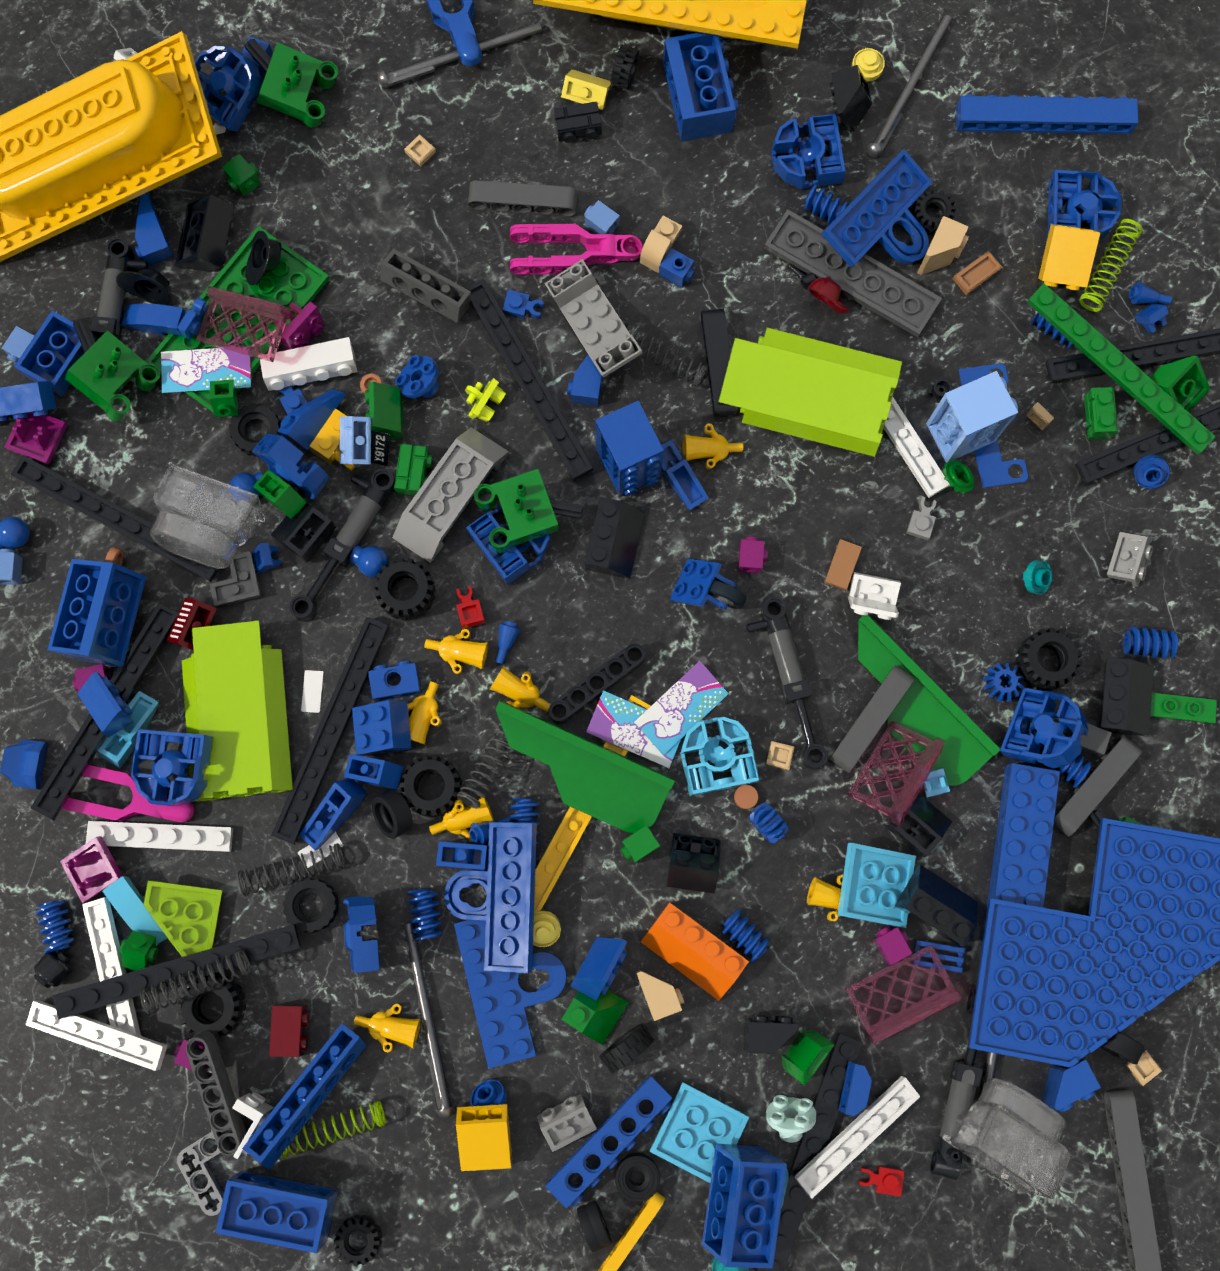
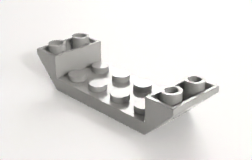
(593, 318)
(447, 493)

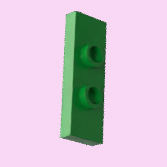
(1183, 708)

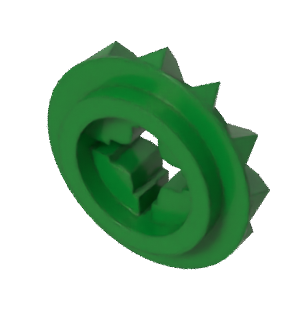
(964, 482)

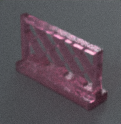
(253, 307)
(911, 786)
(913, 1013)

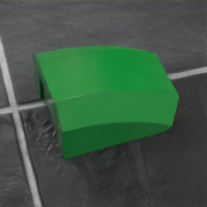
(806, 1055)

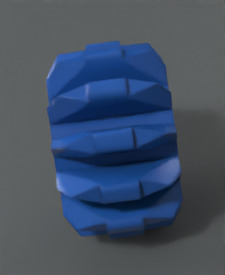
(1011, 685)
(768, 823)

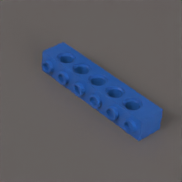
(304, 1096)
(572, 1194)

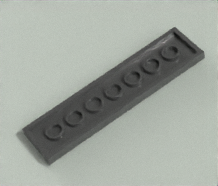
(865, 282)

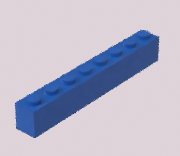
(1046, 114)

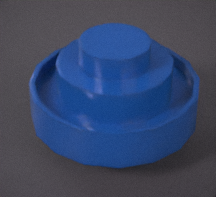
(1151, 471)
(488, 1093)

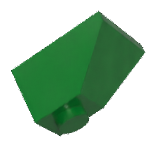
(1183, 381)
(593, 1016)

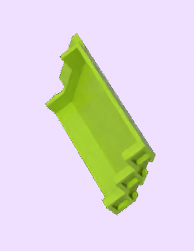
(811, 389)
(239, 700)

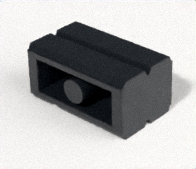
(578, 122)

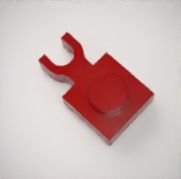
(469, 611)
(886, 1180)

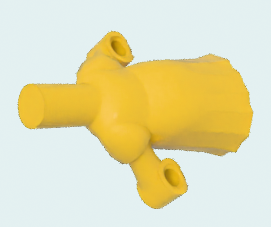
(704, 447)
(453, 649)
(519, 689)
(423, 714)
(462, 817)
(825, 895)
(392, 1028)

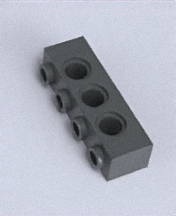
(425, 285)

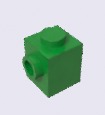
(241, 175)
(224, 398)
(138, 951)

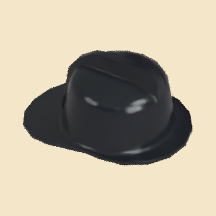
(263, 257)
(146, 285)

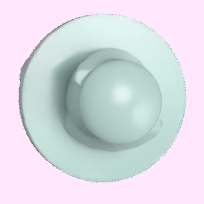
(791, 1117)

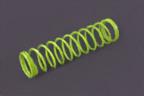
(1127, 233)
(379, 1119)

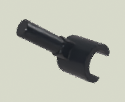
(804, 279)

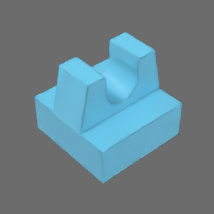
(936, 783)

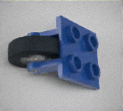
(703, 584)

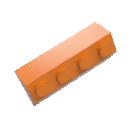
(694, 951)

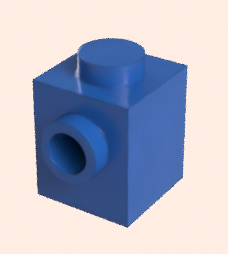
(677, 268)

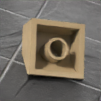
(945, 245)
(660, 996)

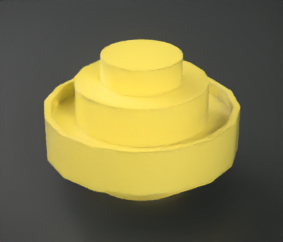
(870, 63)
(546, 929)

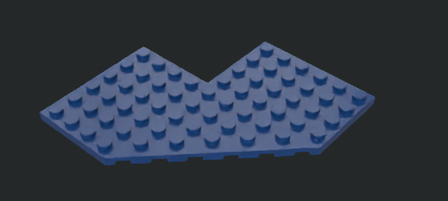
(1071, 981)

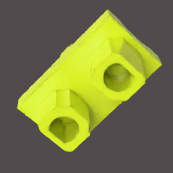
(490, 392)

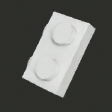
(874, 595)
(256, 1109)

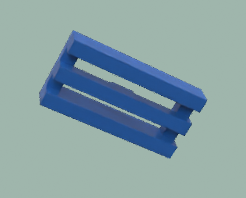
(959, 959)

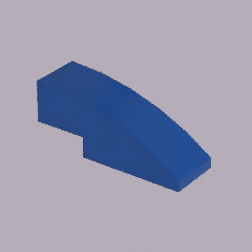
(153, 318)
(681, 476)

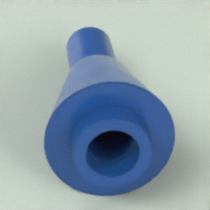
(1143, 294)
(507, 635)
(480, 831)

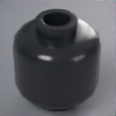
(52, 969)

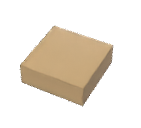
(420, 150)
(1040, 416)
(780, 755)
(1145, 1069)

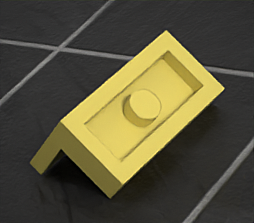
(585, 88)

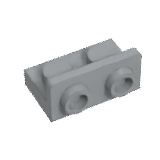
(1130, 558)
(566, 1122)

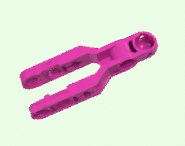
(599, 247)
(138, 805)

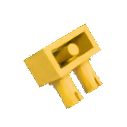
(327, 442)

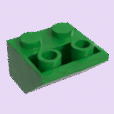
(385, 409)

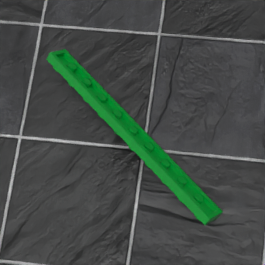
(1120, 369)

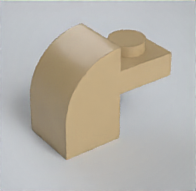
(659, 243)

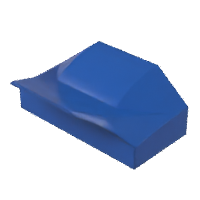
(25, 763)
(855, 1089)

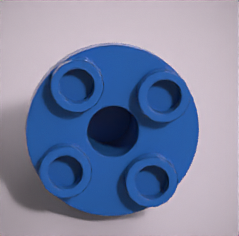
(418, 377)

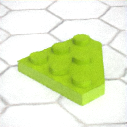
(184, 914)

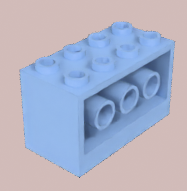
(972, 416)

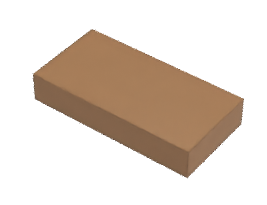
(977, 272)
(842, 565)

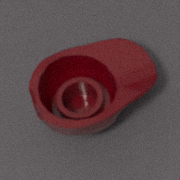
(829, 293)

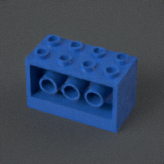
(699, 85)
(629, 449)
(97, 612)
(744, 1206)
(277, 1211)

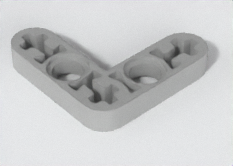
(201, 1158)

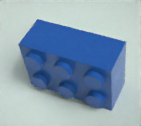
(51, 353)

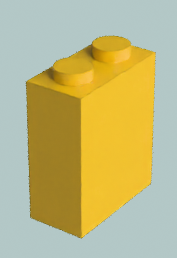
(1068, 256)
(483, 1137)

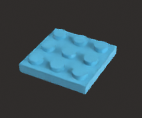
(874, 883)
(693, 1130)

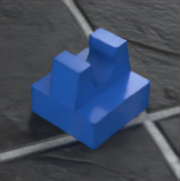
(1152, 314)
(263, 558)

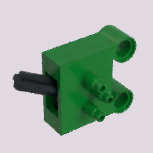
(290, 79)
(107, 369)
(525, 508)

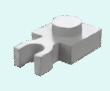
(922, 522)

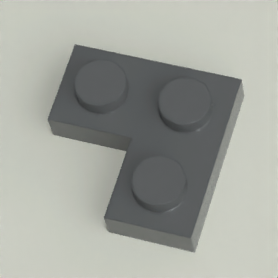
(242, 585)

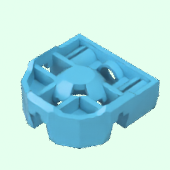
(697, 740)

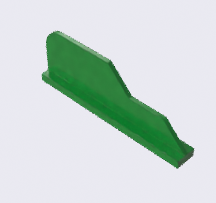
(926, 708)
(588, 773)

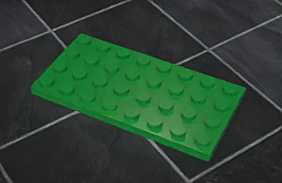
(291, 281)

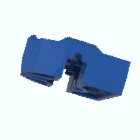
(244, 76)
(792, 167)
(1100, 195)
(285, 462)
(511, 563)
(1043, 730)
(154, 786)
(362, 953)

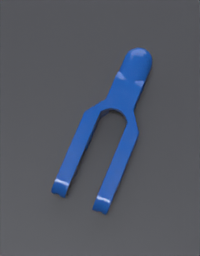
(460, 29)

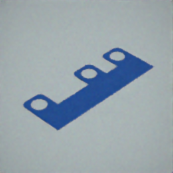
(989, 460)

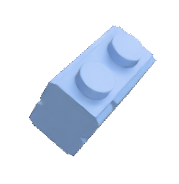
(355, 440)

